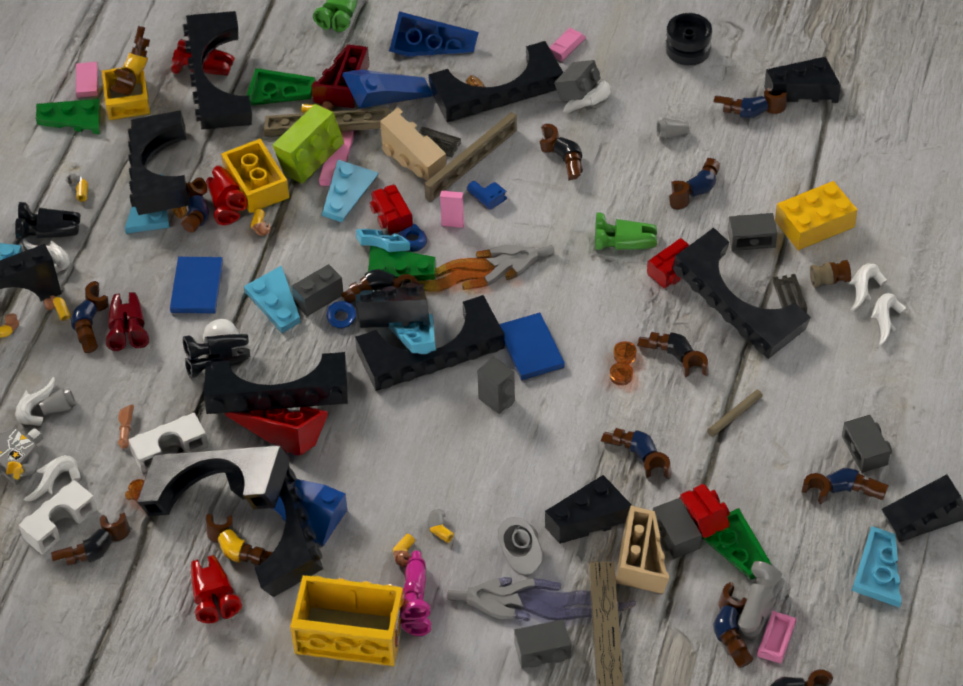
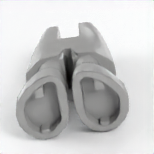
(760, 599)

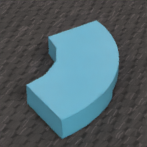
(377, 238)

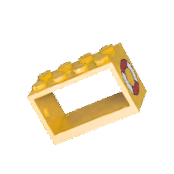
(347, 641)

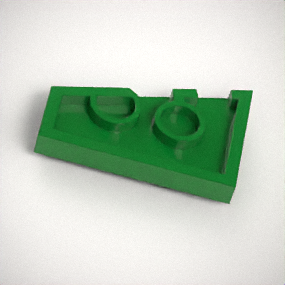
(278, 87)
(75, 114)
(403, 262)
(738, 544)

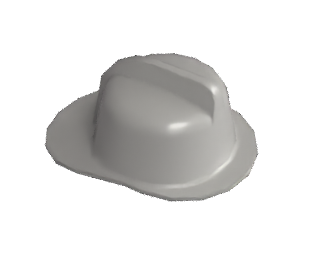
(520, 545)

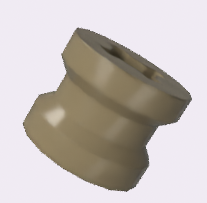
(821, 275)

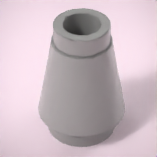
(671, 128)
(58, 402)

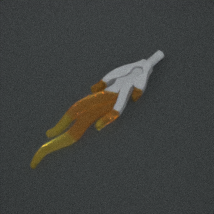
(487, 267)

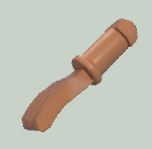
(125, 419)

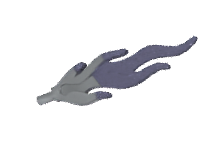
(498, 594)

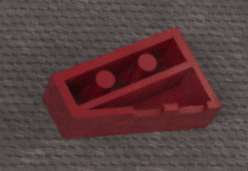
(332, 85)

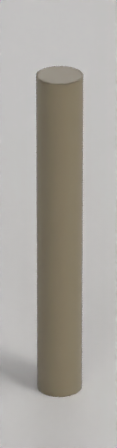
(734, 413)

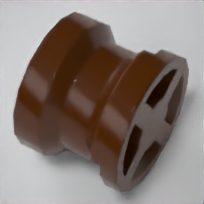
(841, 271)

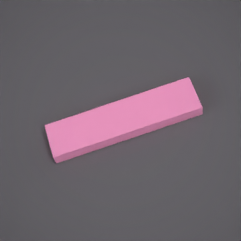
(341, 154)

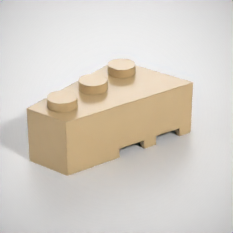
(409, 147)
(641, 555)

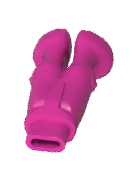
(414, 609)

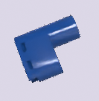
(489, 196)

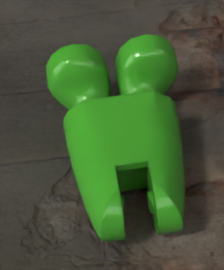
(335, 13)
(624, 234)

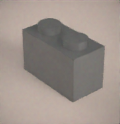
(577, 80)
(752, 231)
(317, 290)
(496, 385)
(866, 443)
(677, 528)
(542, 644)

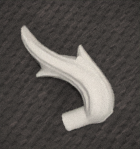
(597, 94)
(57, 253)
(861, 280)
(881, 313)
(29, 401)
(51, 472)

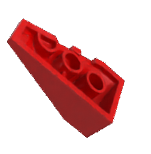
(290, 429)

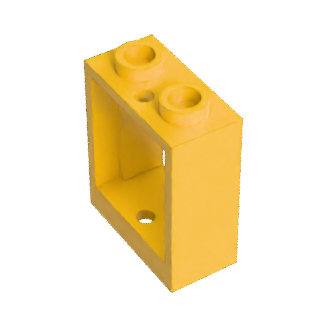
(125, 106)

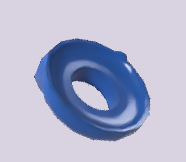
(417, 244)
(341, 306)

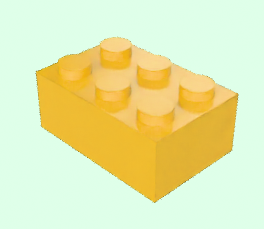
(256, 174)
(815, 215)

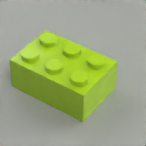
(308, 143)

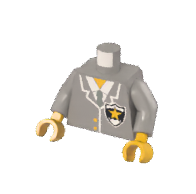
(19, 454)

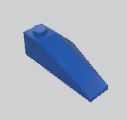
(425, 37)
(382, 88)
(324, 505)

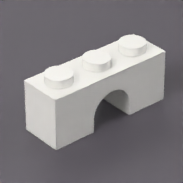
(183, 432)
(71, 502)

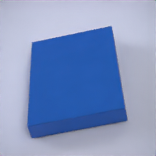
(196, 285)
(531, 346)

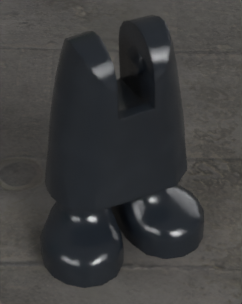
(46, 223)
(216, 349)

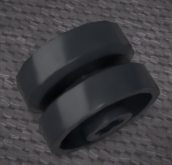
(688, 39)

